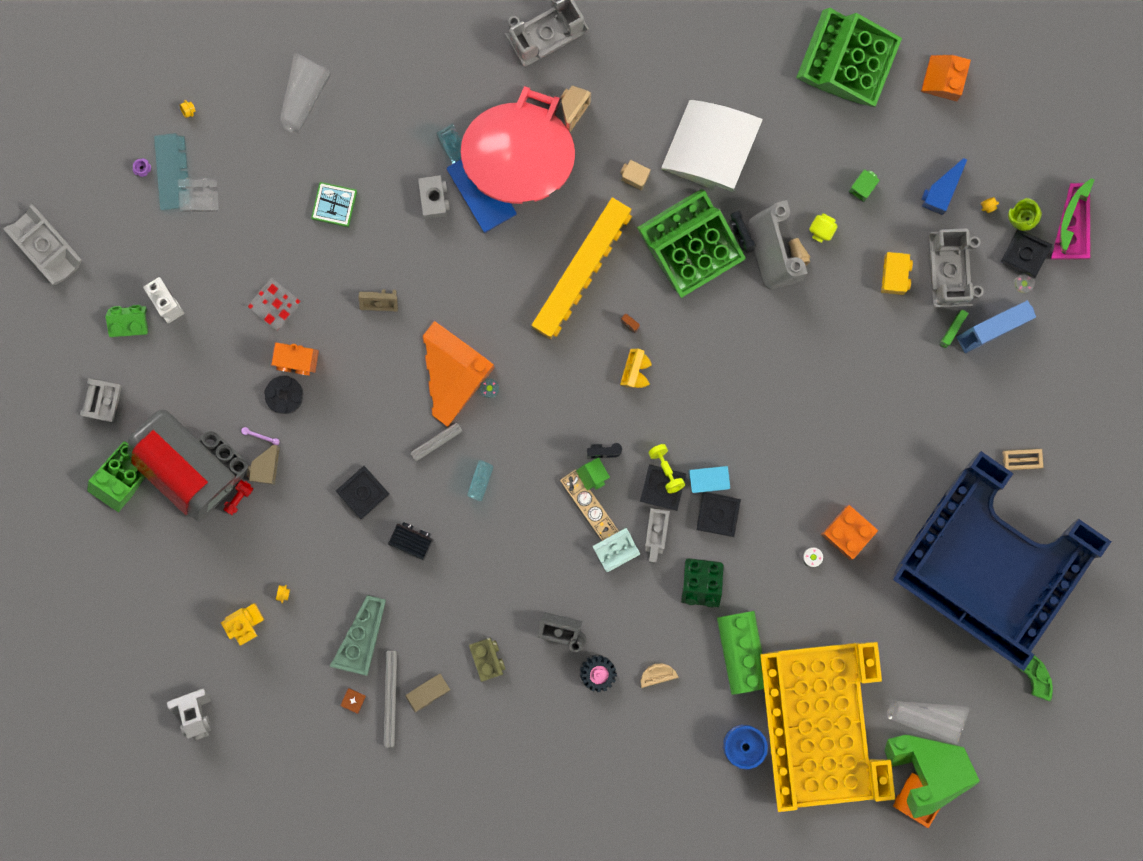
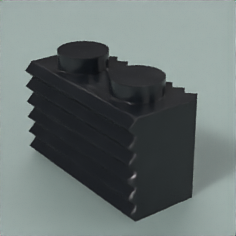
(411, 541)

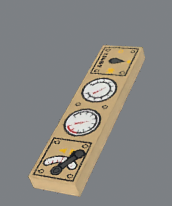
(589, 506)

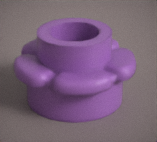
(146, 167)

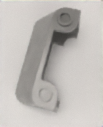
(770, 251)

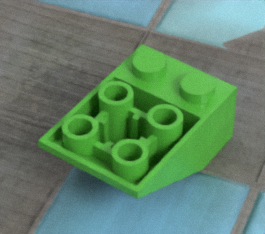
(116, 479)

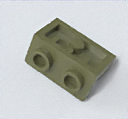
(486, 659)

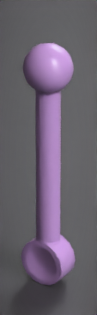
(245, 431)

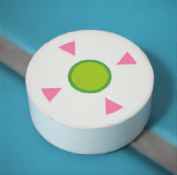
(813, 557)

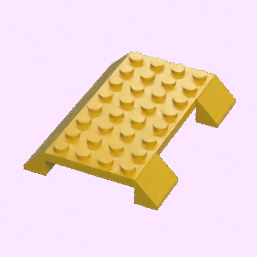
(820, 726)

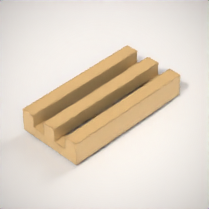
(1006, 461)

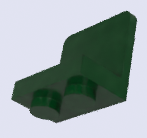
(702, 583)

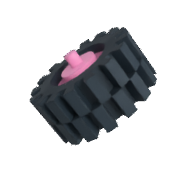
(598, 673)

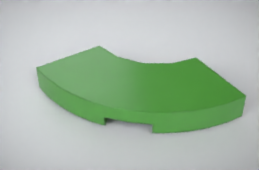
(1040, 679)

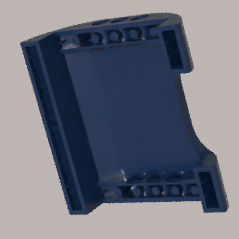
(990, 573)

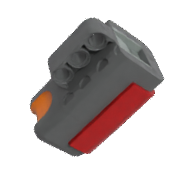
(184, 467)

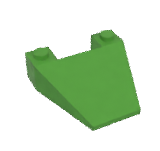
(941, 769)

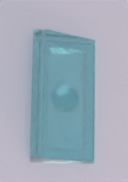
(480, 480)

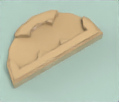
(656, 674)

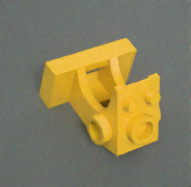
(241, 624)

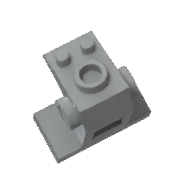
(197, 727)

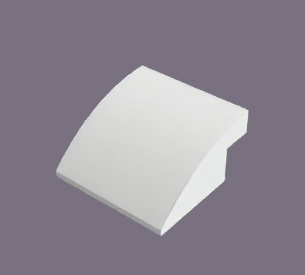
(711, 144)

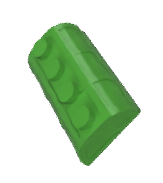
(741, 651)

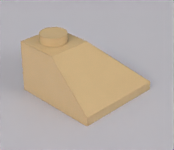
(574, 104)

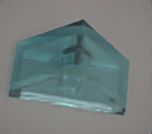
(450, 142)

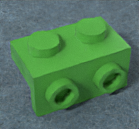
(126, 321)

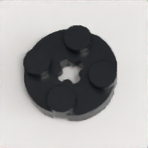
(273, 391)

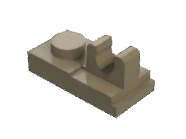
(378, 301)

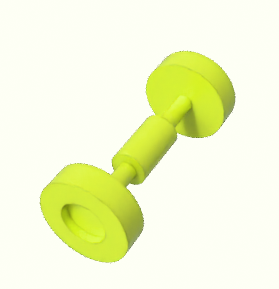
(658, 452)

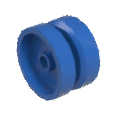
(749, 757)

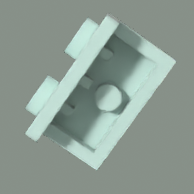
(616, 550)

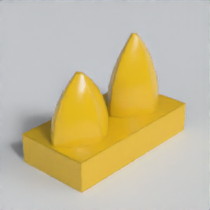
(631, 375)

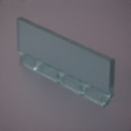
(169, 163)

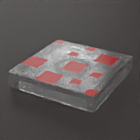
(274, 304)

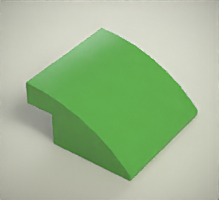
(849, 57)
(691, 242)

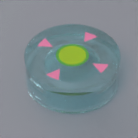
(489, 388)

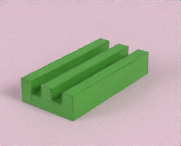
(953, 329)

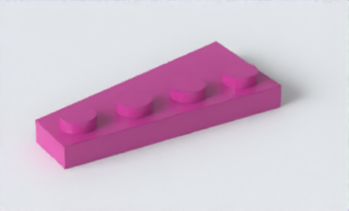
(1079, 224)

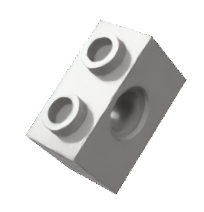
(427, 187)

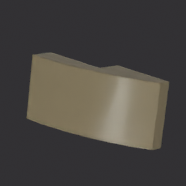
(427, 693)

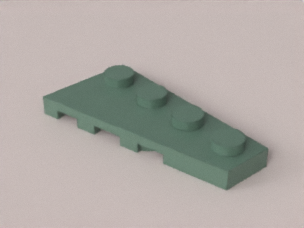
(359, 644)

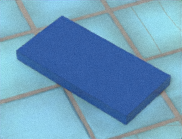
(485, 209)

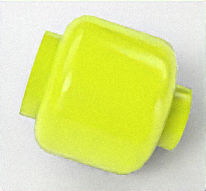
(823, 227)

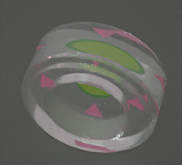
(1024, 283)

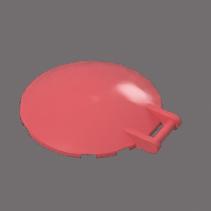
(518, 150)

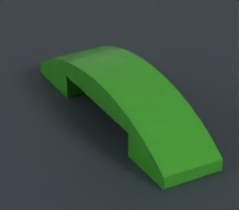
(1065, 235)

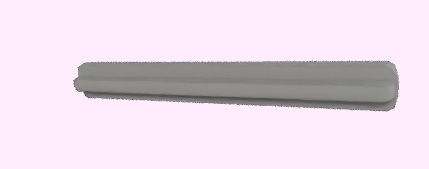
(390, 699)

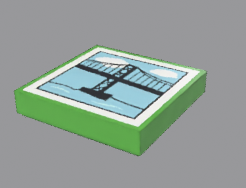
(334, 204)

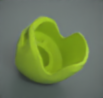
(1022, 211)

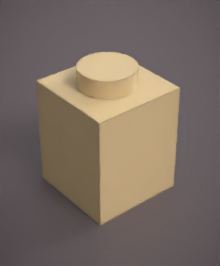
(635, 174)

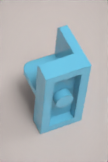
(709, 479)

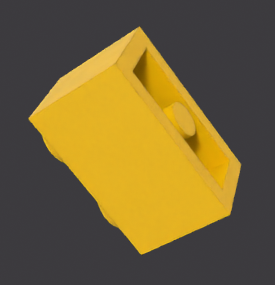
(896, 273)

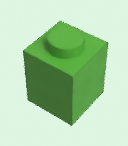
(864, 185)
(593, 474)

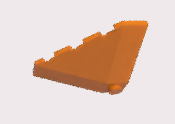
(453, 370)

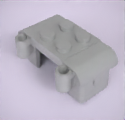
(547, 31)
(951, 268)

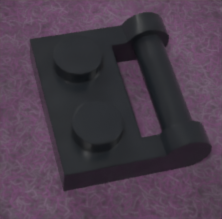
(737, 225)
(597, 451)

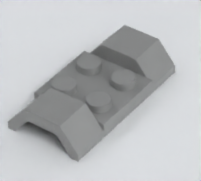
(44, 246)

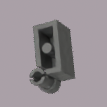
(562, 630)

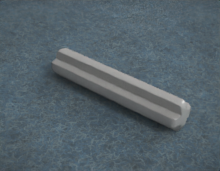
(435, 442)

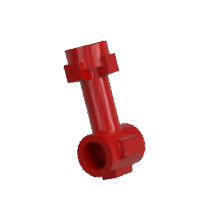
(243, 489)

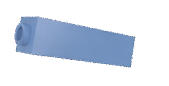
(996, 326)

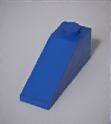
(941, 192)

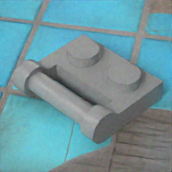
(106, 403)

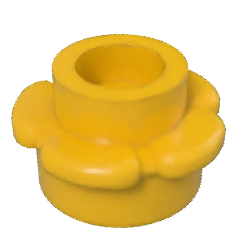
(187, 109)
(989, 205)
(282, 593)

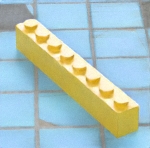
(581, 269)

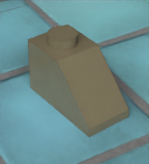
(264, 467)

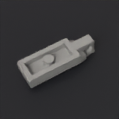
(656, 533)

